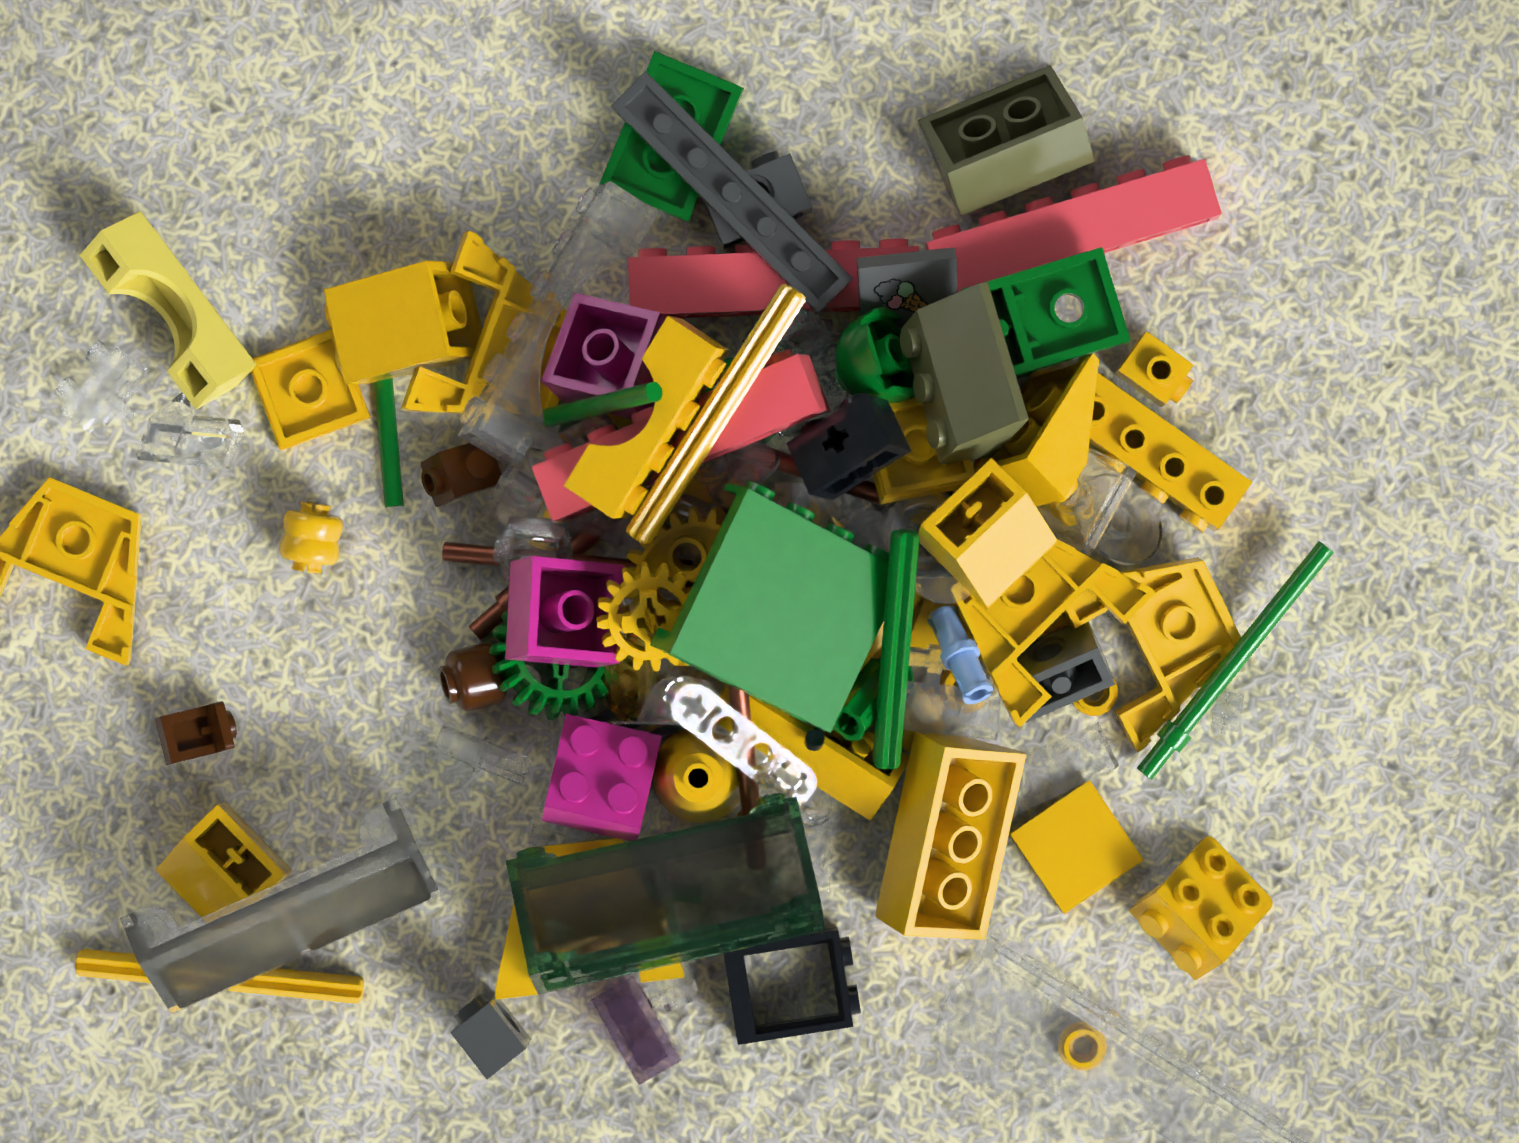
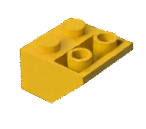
(987, 533)
(221, 862)

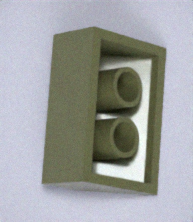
(1007, 140)
(963, 375)

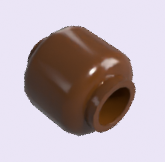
(469, 678)

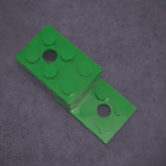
(1029, 319)

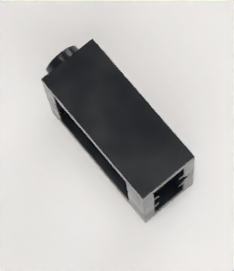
(740, 997)

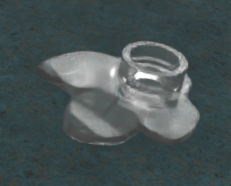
(750, 463)

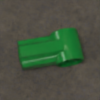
(861, 704)

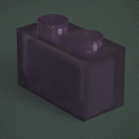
(636, 1028)

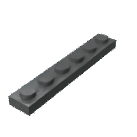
(731, 192)

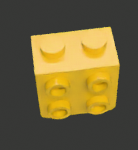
(1203, 908)

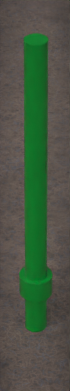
(1175, 735)

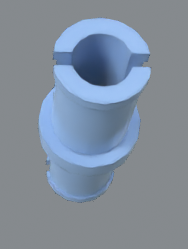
(960, 654)

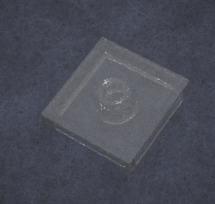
(1090, 508)

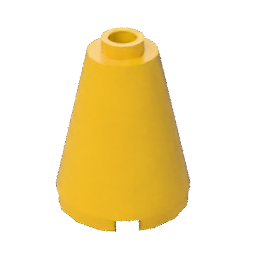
(676, 793)

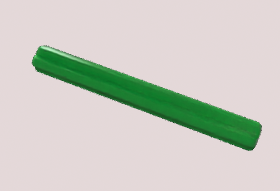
(895, 648)

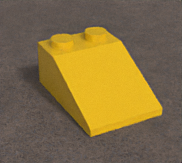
(1055, 440)

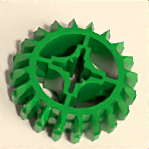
(550, 690)

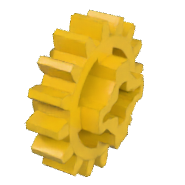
(630, 616)

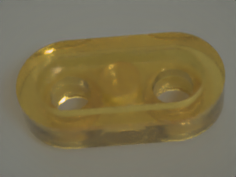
(628, 686)

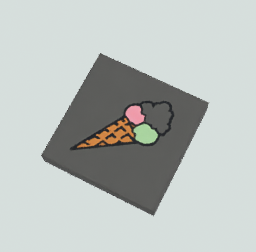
(906, 281)

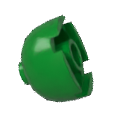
(872, 359)

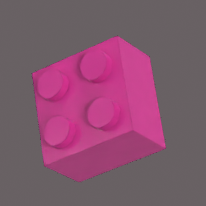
(601, 350)
(557, 610)
(601, 778)

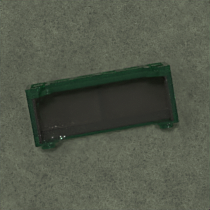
(666, 897)

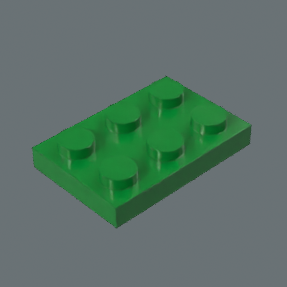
(640, 169)

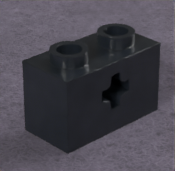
(848, 445)

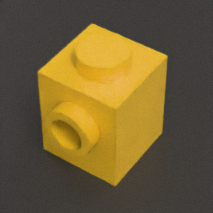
(1156, 370)

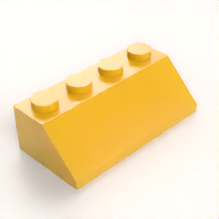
(949, 837)

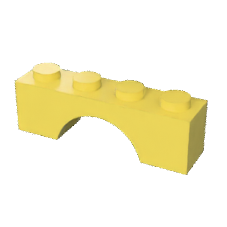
(138, 263)

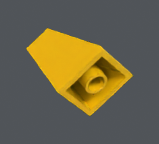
(402, 322)

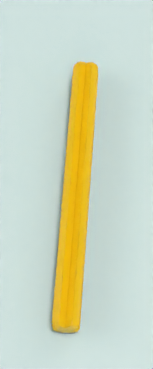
(715, 414)
(276, 982)

